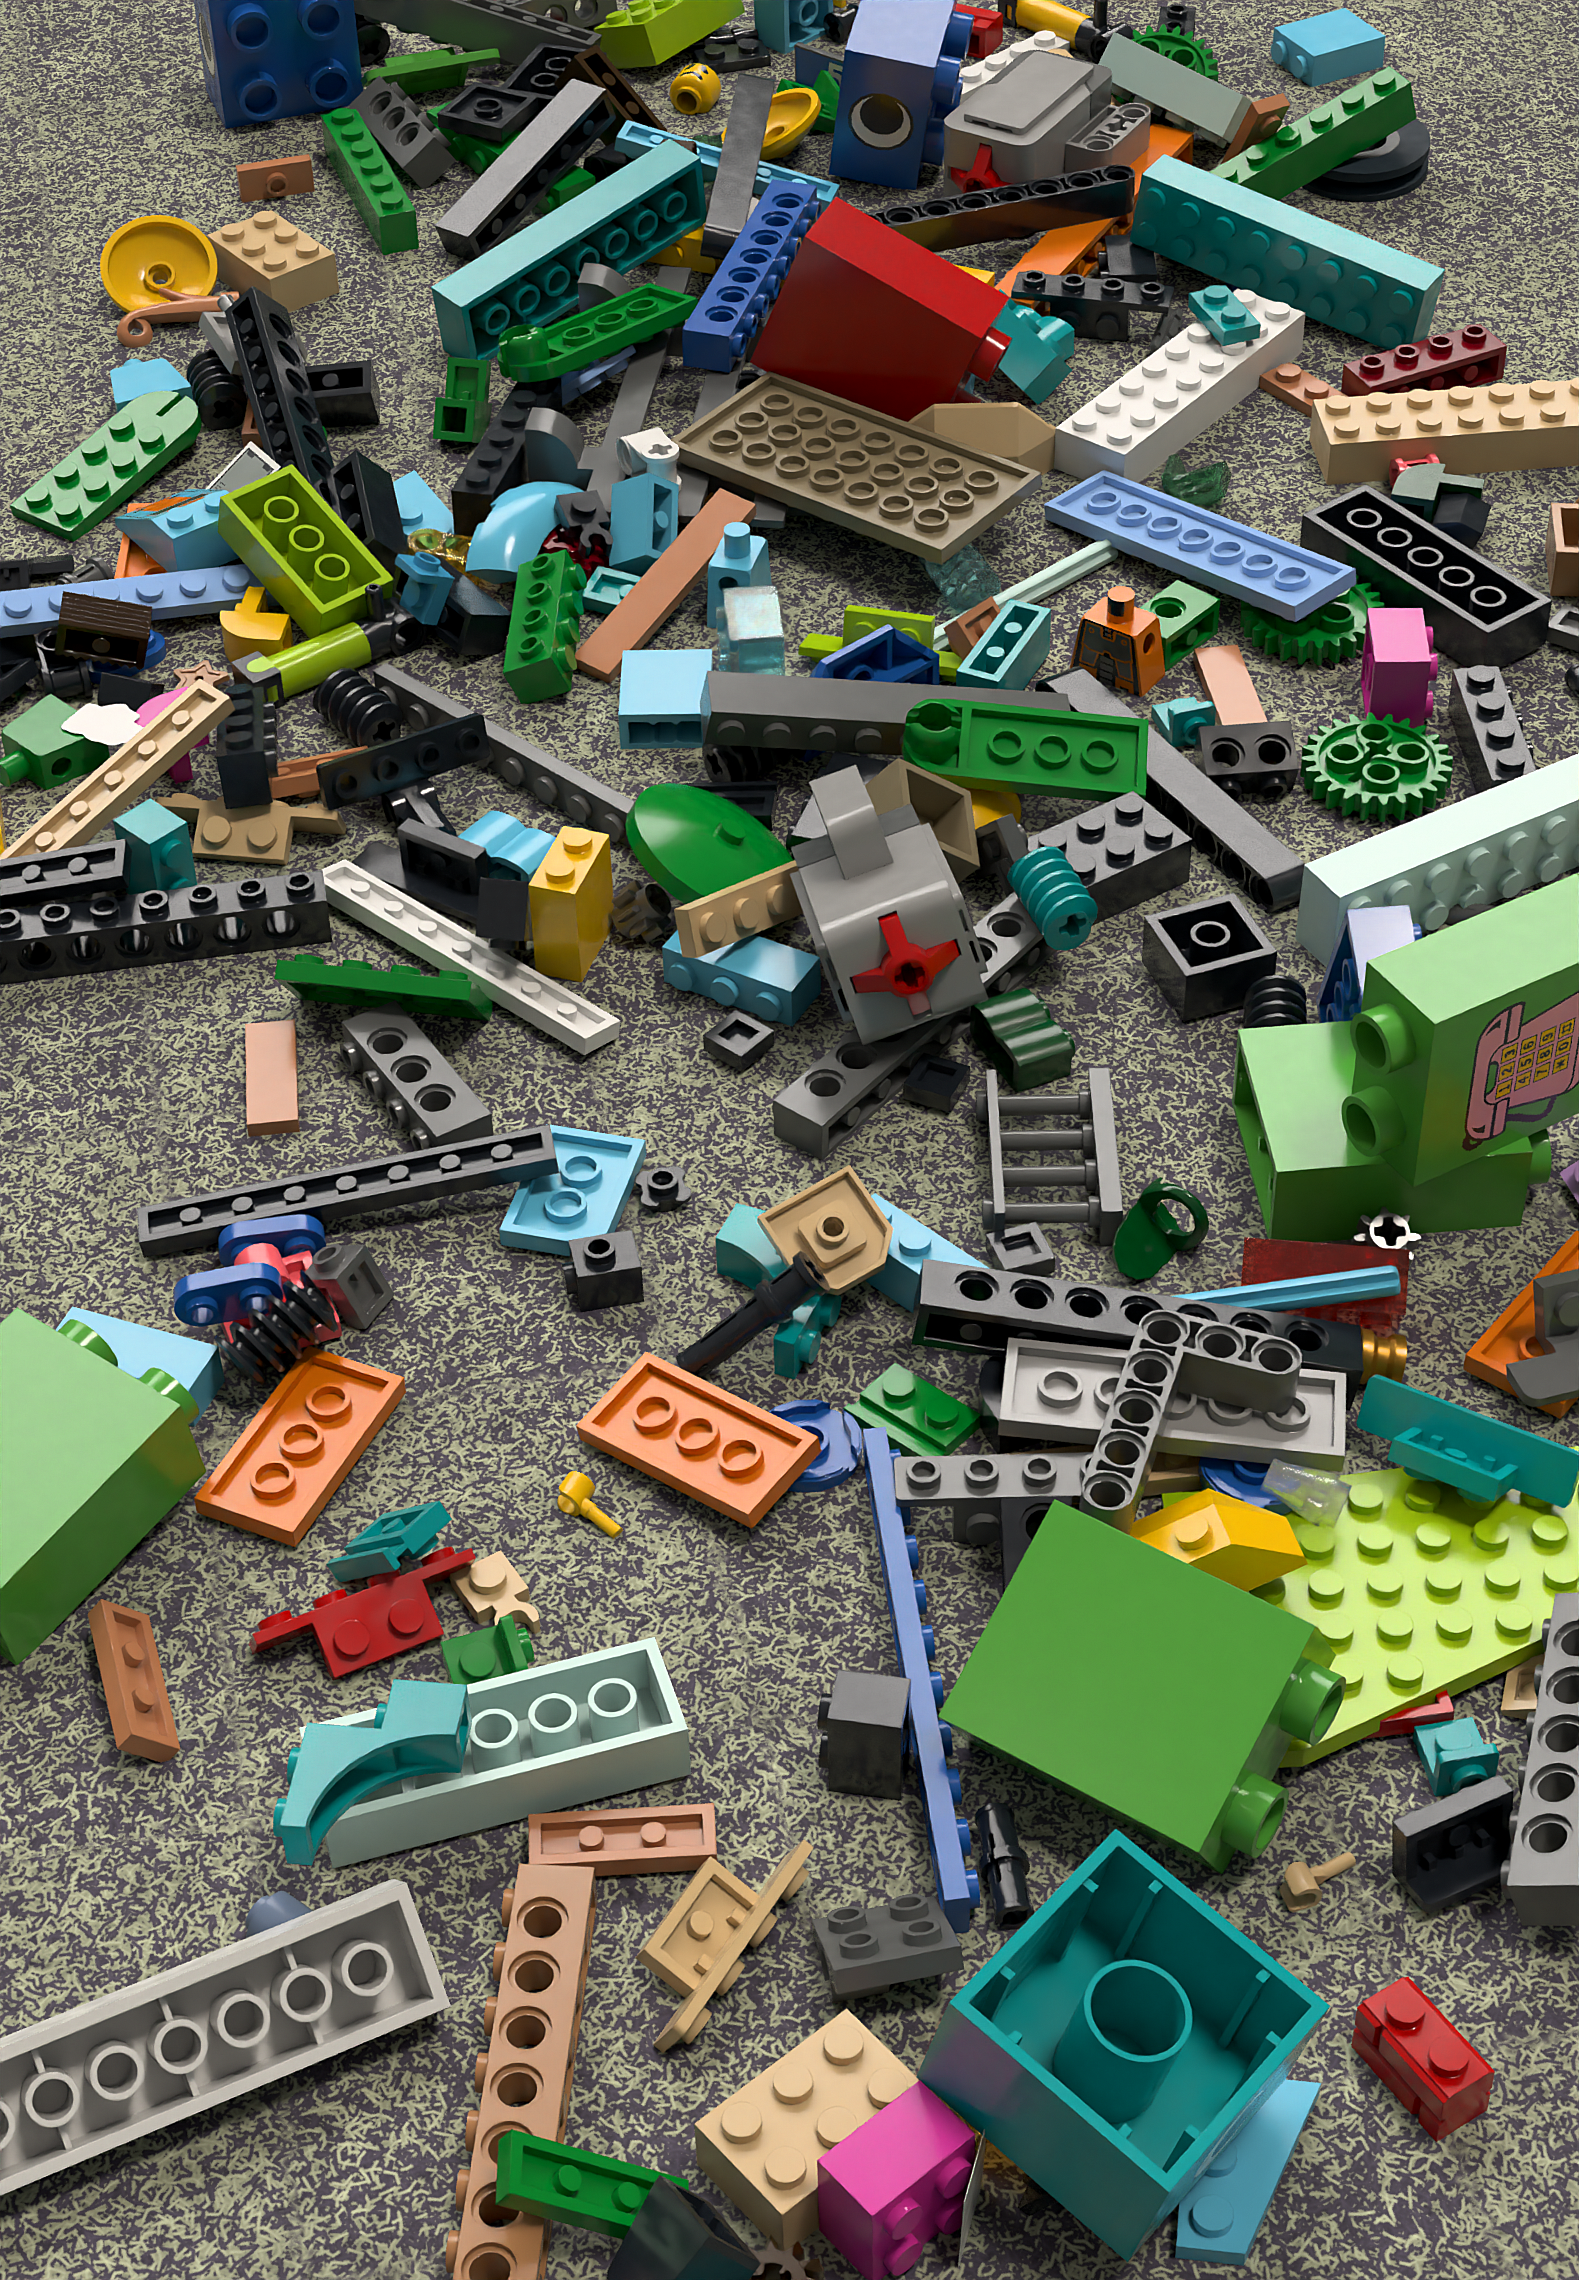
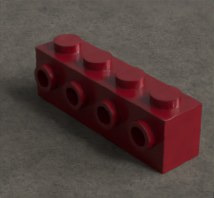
(1438, 363)

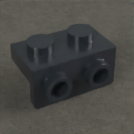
(1454, 1844)

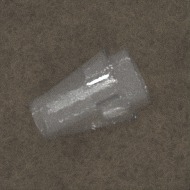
(1307, 1491)

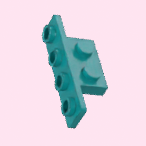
(1466, 1447)

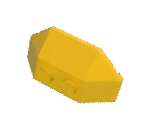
(1224, 1538)

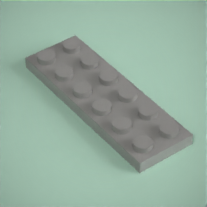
(1068, 1389)

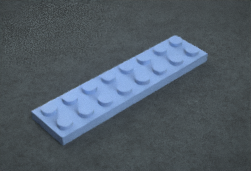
(1201, 545)

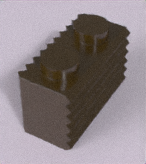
(103, 630)

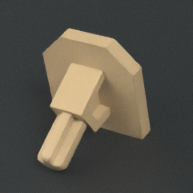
(835, 1227)

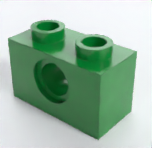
(1186, 619)

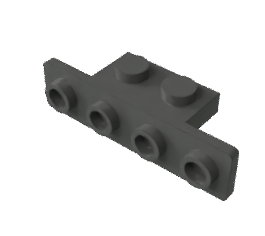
(979, 1482)

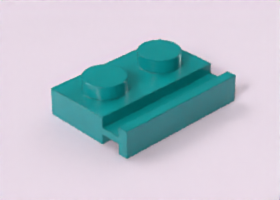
(388, 1538)

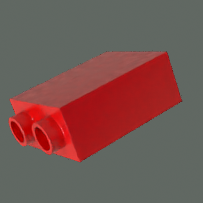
(881, 319)

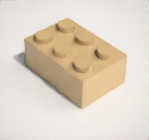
(275, 260)
(774, 2129)

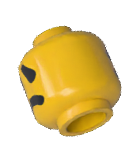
(695, 89)

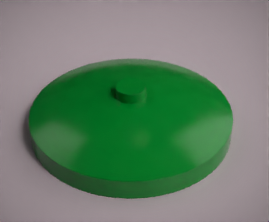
(699, 841)

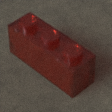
(1284, 1260)

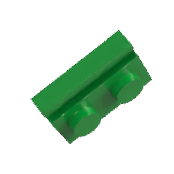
(915, 1414)

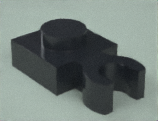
(585, 517)

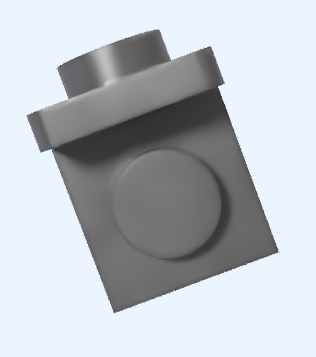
(351, 1281)

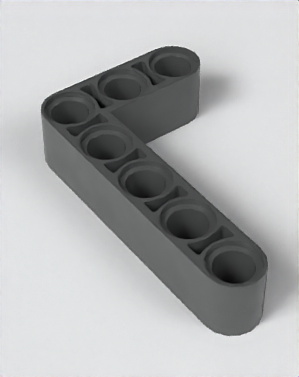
(1172, 1356)

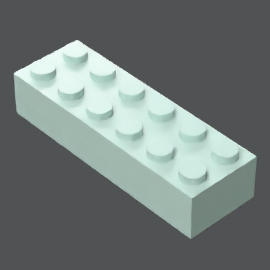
(532, 1748)

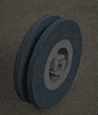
(1380, 171)

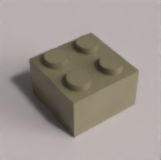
(935, 802)

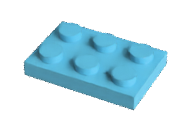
(581, 1199)

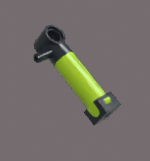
(382, 632)

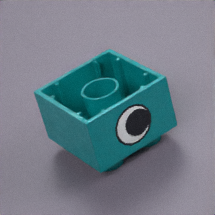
(1120, 2042)

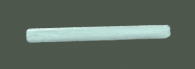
(1045, 582)

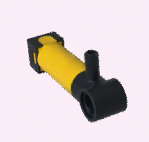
(1082, 31)

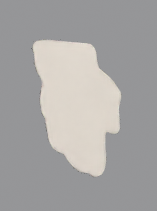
(104, 724)

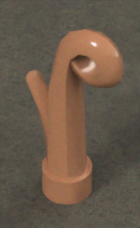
(180, 309)

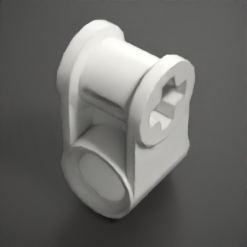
(649, 452)

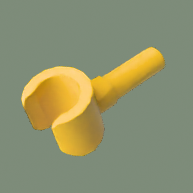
(575, 1500)

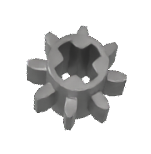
(641, 911)
(1386, 1231)

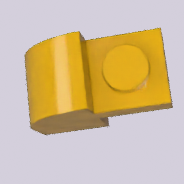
(254, 628)

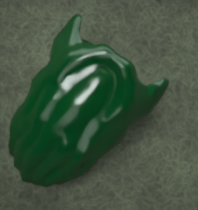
(1151, 1234)

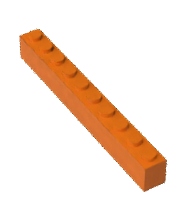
(1076, 246)

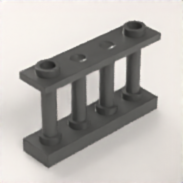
(1094, 1139)

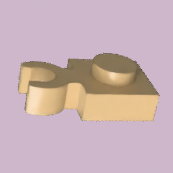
(495, 1590)

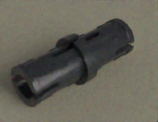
(1004, 1865)

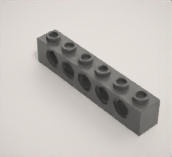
(1545, 1829)

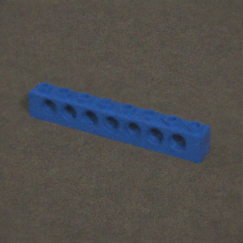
(749, 276)

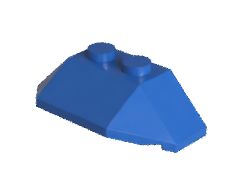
(880, 657)

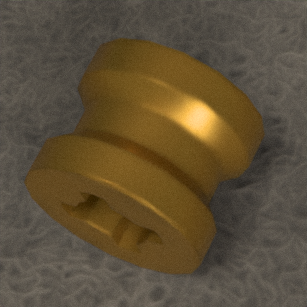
(1383, 1355)

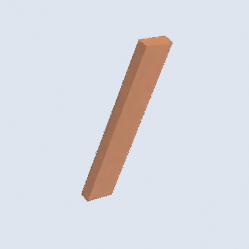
(661, 587)

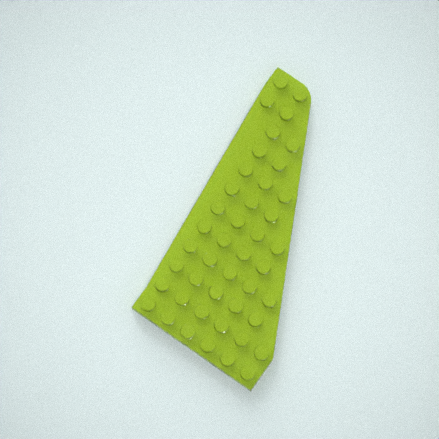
(1422, 1592)

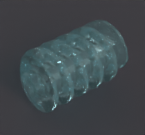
(964, 578)

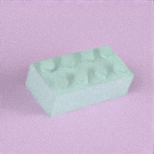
(1173, 88)

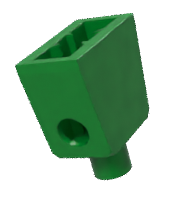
(44, 751)

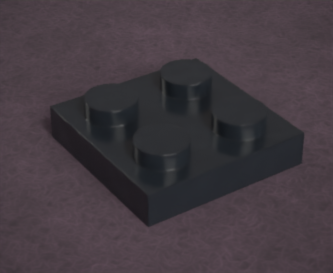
(488, 111)

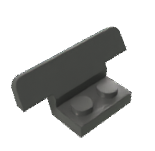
(1556, 1374)

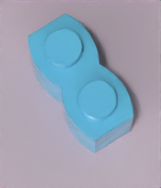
(510, 846)

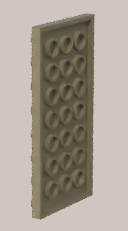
(856, 466)

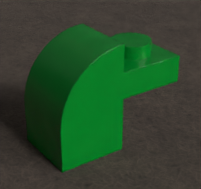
(465, 409)

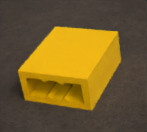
(572, 903)

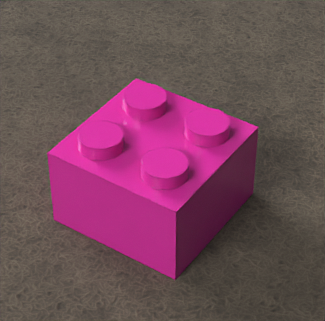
(1398, 665)
(896, 2183)

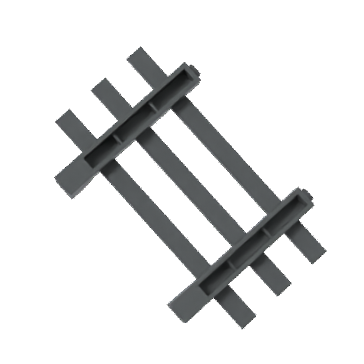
(557, 447)

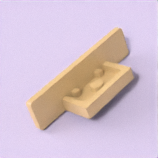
(249, 832)
(707, 1931)

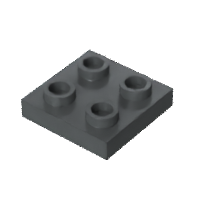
(884, 1946)

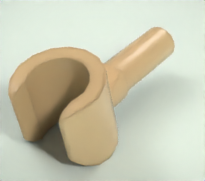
(1302, 1882)

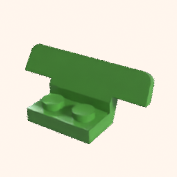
(430, 69)

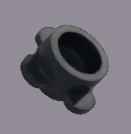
(663, 1188)

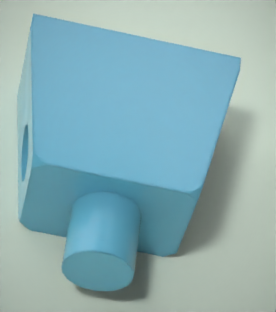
(140, 378)
(737, 561)

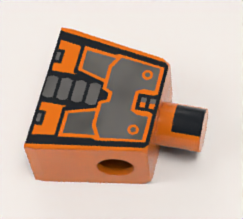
(1120, 643)

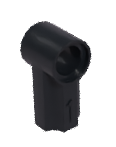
(418, 803)

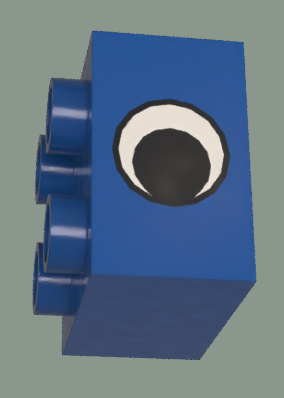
(278, 57)
(898, 89)

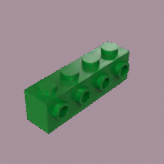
(544, 627)

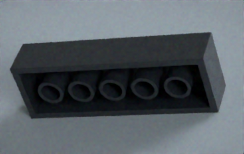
(1471, 603)

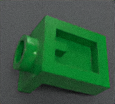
(487, 1653)

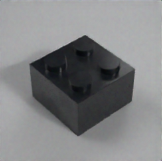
(1206, 955)

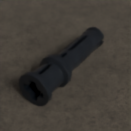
(771, 1304)

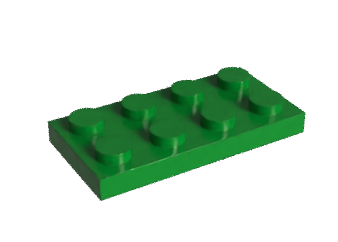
(361, 986)

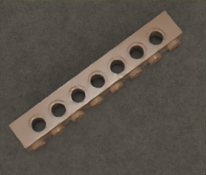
(544, 1902)

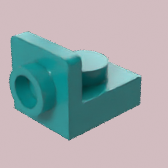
(1182, 718)
(1454, 1755)

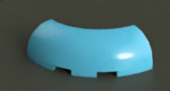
(514, 530)

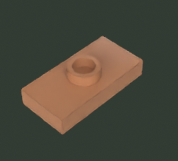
(275, 178)

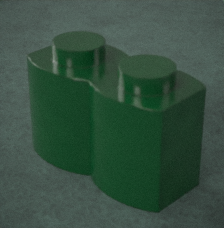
(1022, 1039)

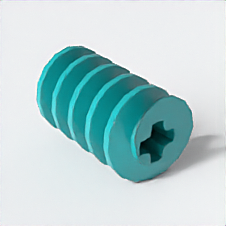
(1054, 897)

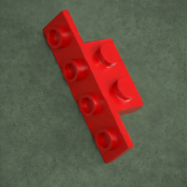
(371, 1623)

